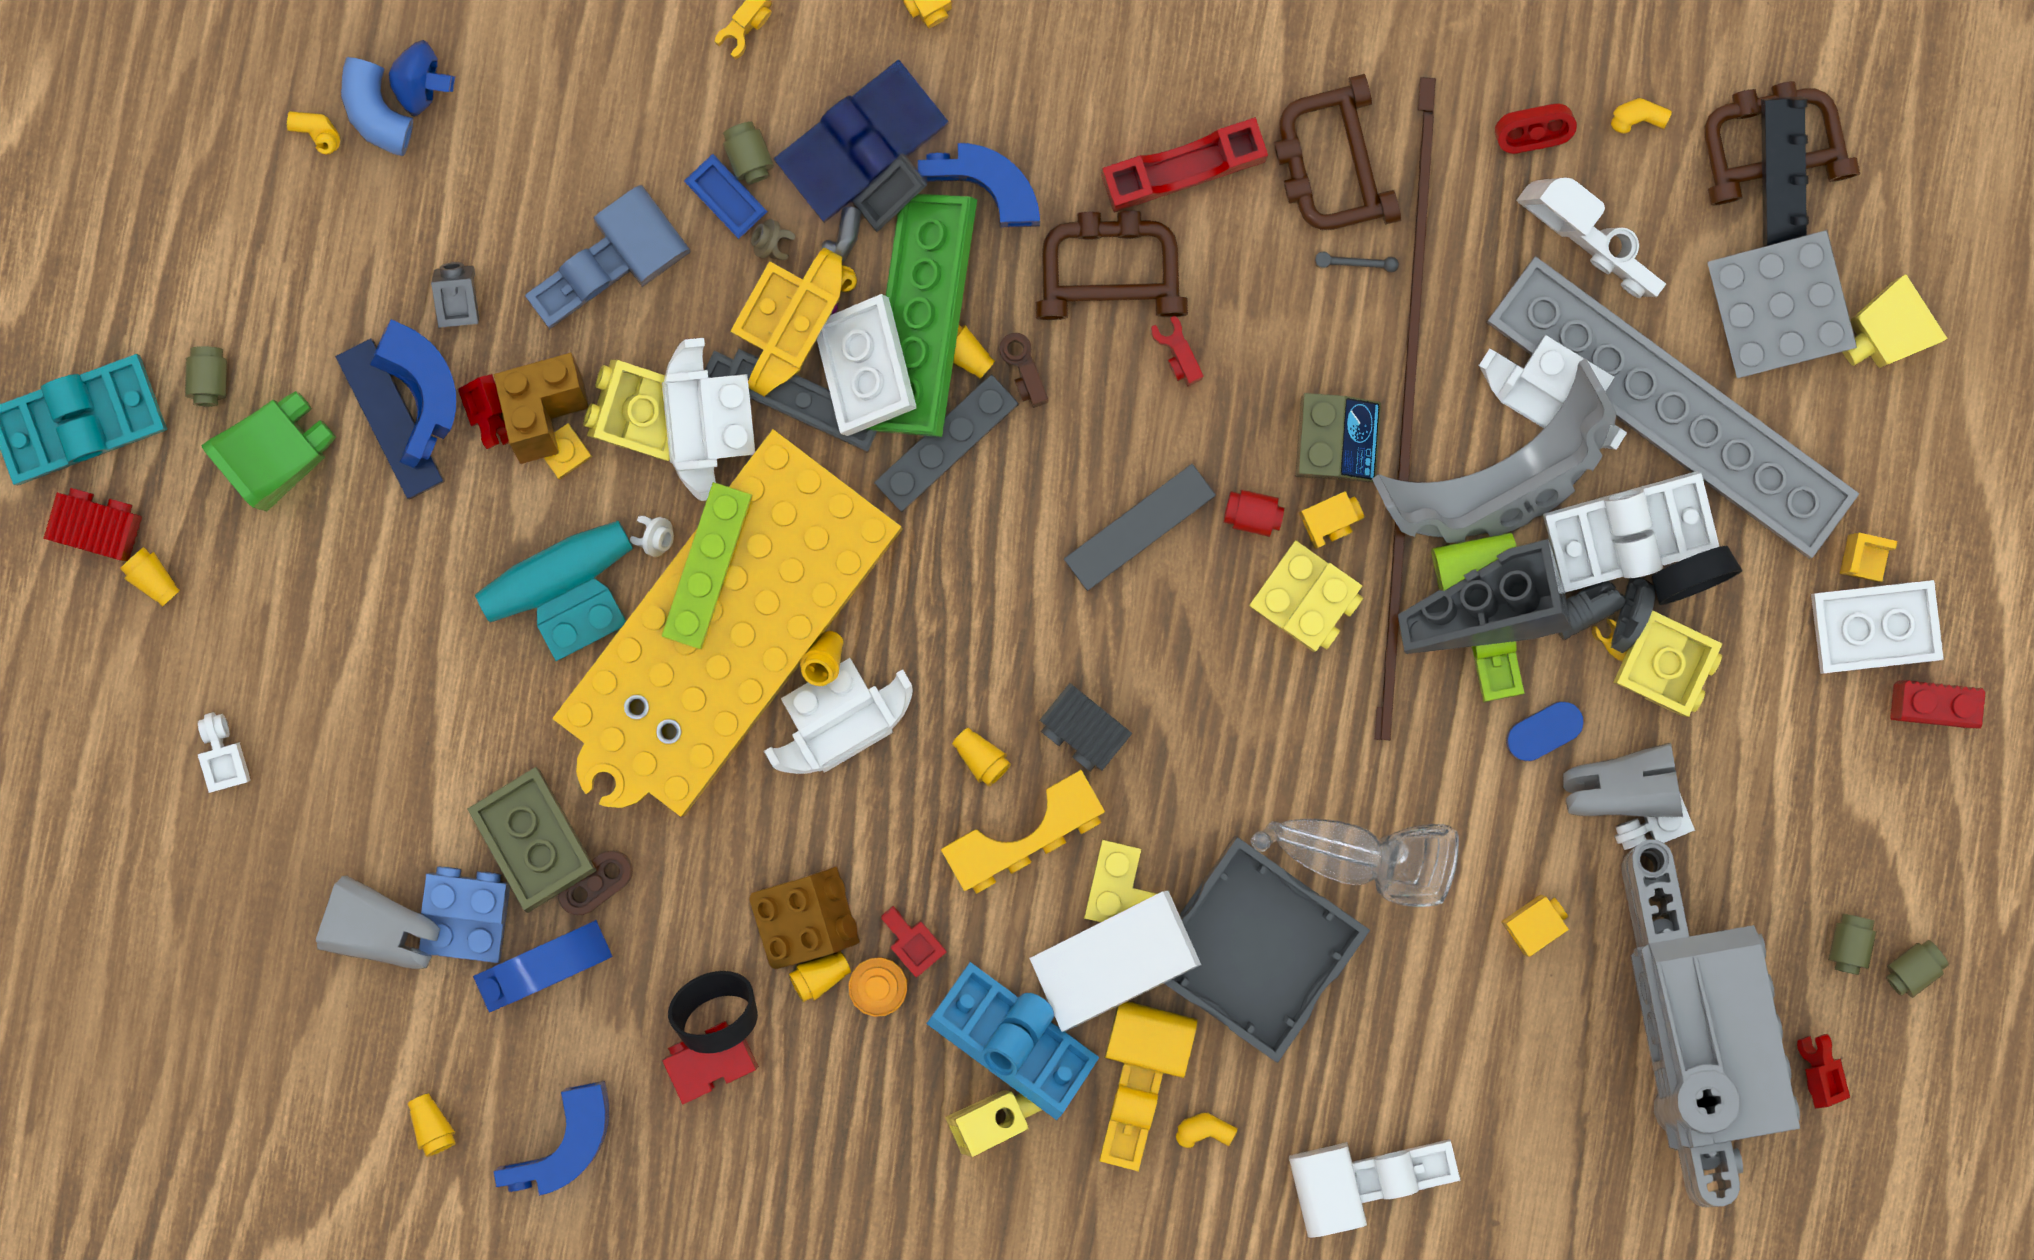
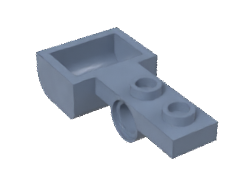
(634, 241)

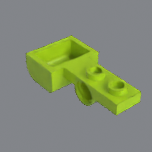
(1495, 663)

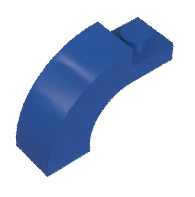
(993, 173)
(542, 966)

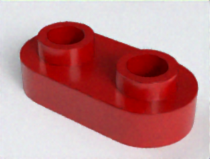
(1534, 129)

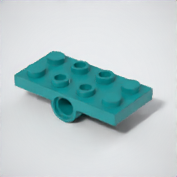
(78, 419)

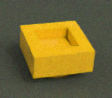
(571, 452)

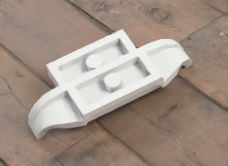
(1542, 384)
(704, 417)
(839, 720)

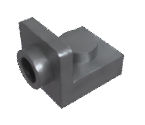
(455, 295)

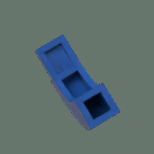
(428, 377)
(586, 1128)

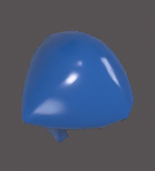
(415, 78)

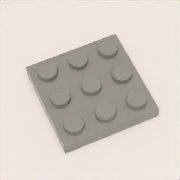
(1782, 304)

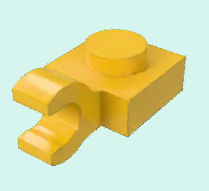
(749, 15)

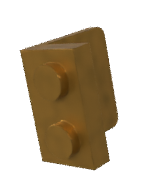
(804, 919)

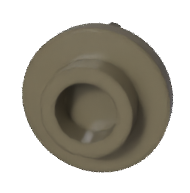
(766, 238)

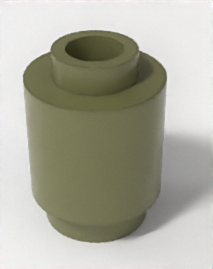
(747, 153)
(206, 376)
(1852, 944)
(1916, 969)

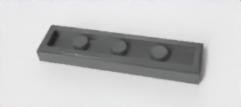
(803, 402)
(1139, 527)

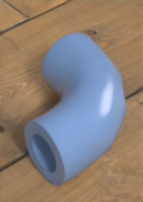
(367, 109)

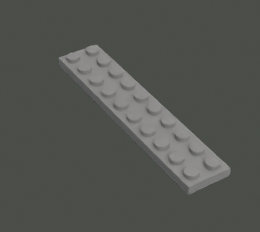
(1680, 410)

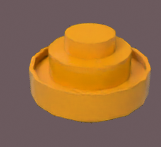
(878, 986)

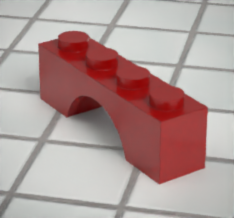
(1185, 166)

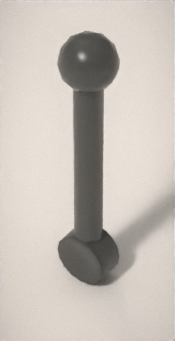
(1323, 260)

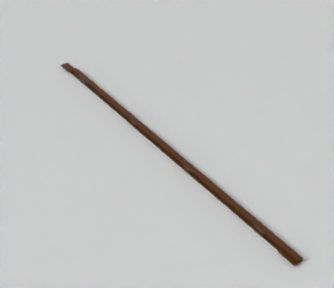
(1426, 103)

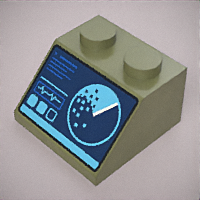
(1337, 437)

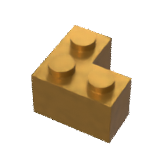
(533, 397)

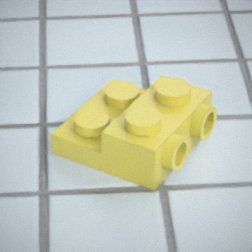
(629, 410)
(1307, 597)
(1670, 665)

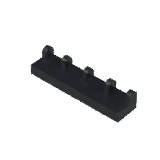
(1784, 169)

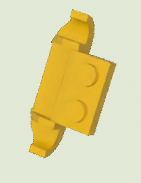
(787, 317)

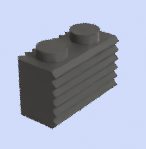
(1085, 728)

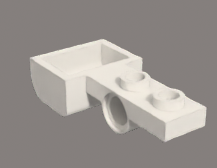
(1572, 214)
(1335, 1187)

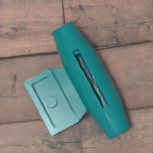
(563, 587)

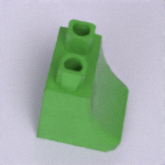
(269, 451)

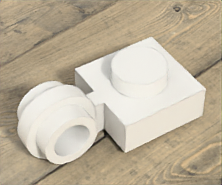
(224, 764)
(1661, 829)

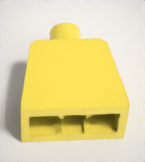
(1893, 326)
(976, 1125)

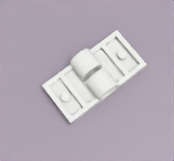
(1631, 531)

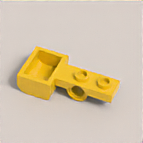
(1148, 1045)

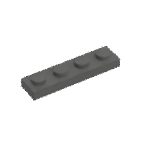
(936, 455)

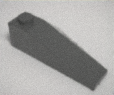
(1501, 603)

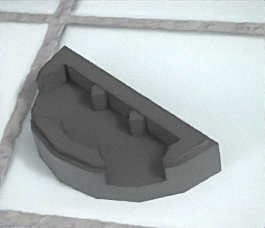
(1635, 614)

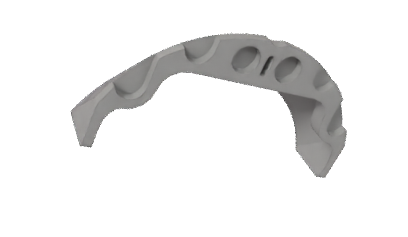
(1517, 487)

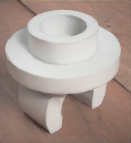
(657, 536)

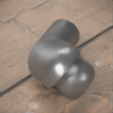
(847, 232)

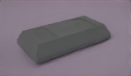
(890, 192)

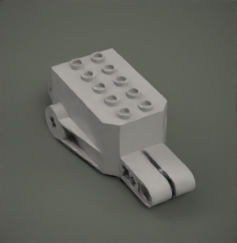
(1706, 1031)

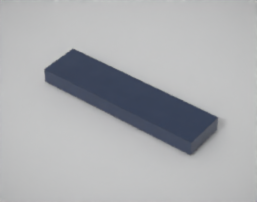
(387, 417)

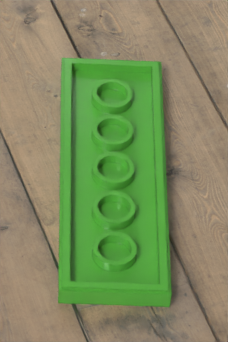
(926, 302)

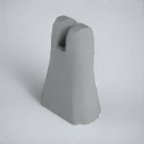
(1627, 785)
(372, 926)

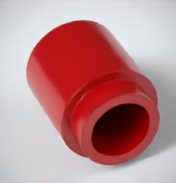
(1253, 512)

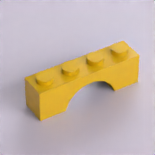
(977, 857)

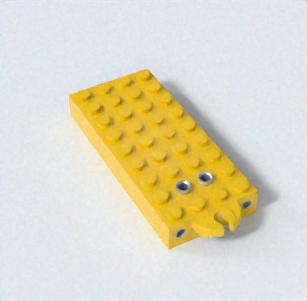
(675, 713)

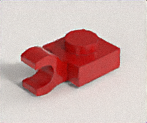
(1183, 361)
(483, 409)
(915, 945)
(1826, 1076)

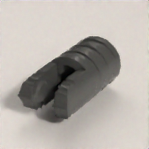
(1592, 606)

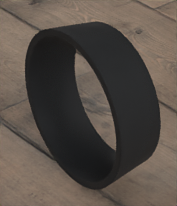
(1695, 574)
(702, 990)

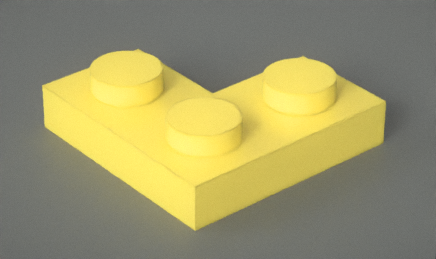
(1113, 882)

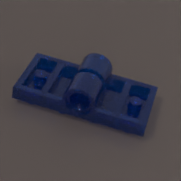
(860, 140)

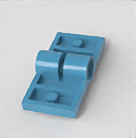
(1014, 1039)

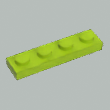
(707, 565)

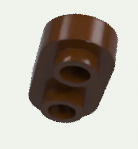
(598, 884)

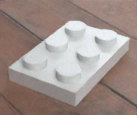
(865, 366)
(1877, 626)

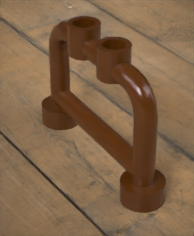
(1748, 105)
(1298, 187)
(1090, 227)

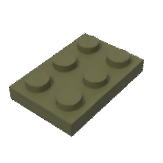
(531, 839)

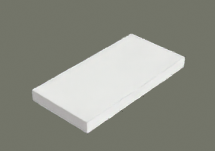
(1115, 961)

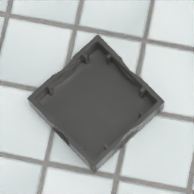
(1262, 948)

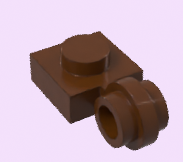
(1029, 384)

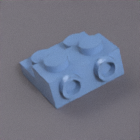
(467, 912)

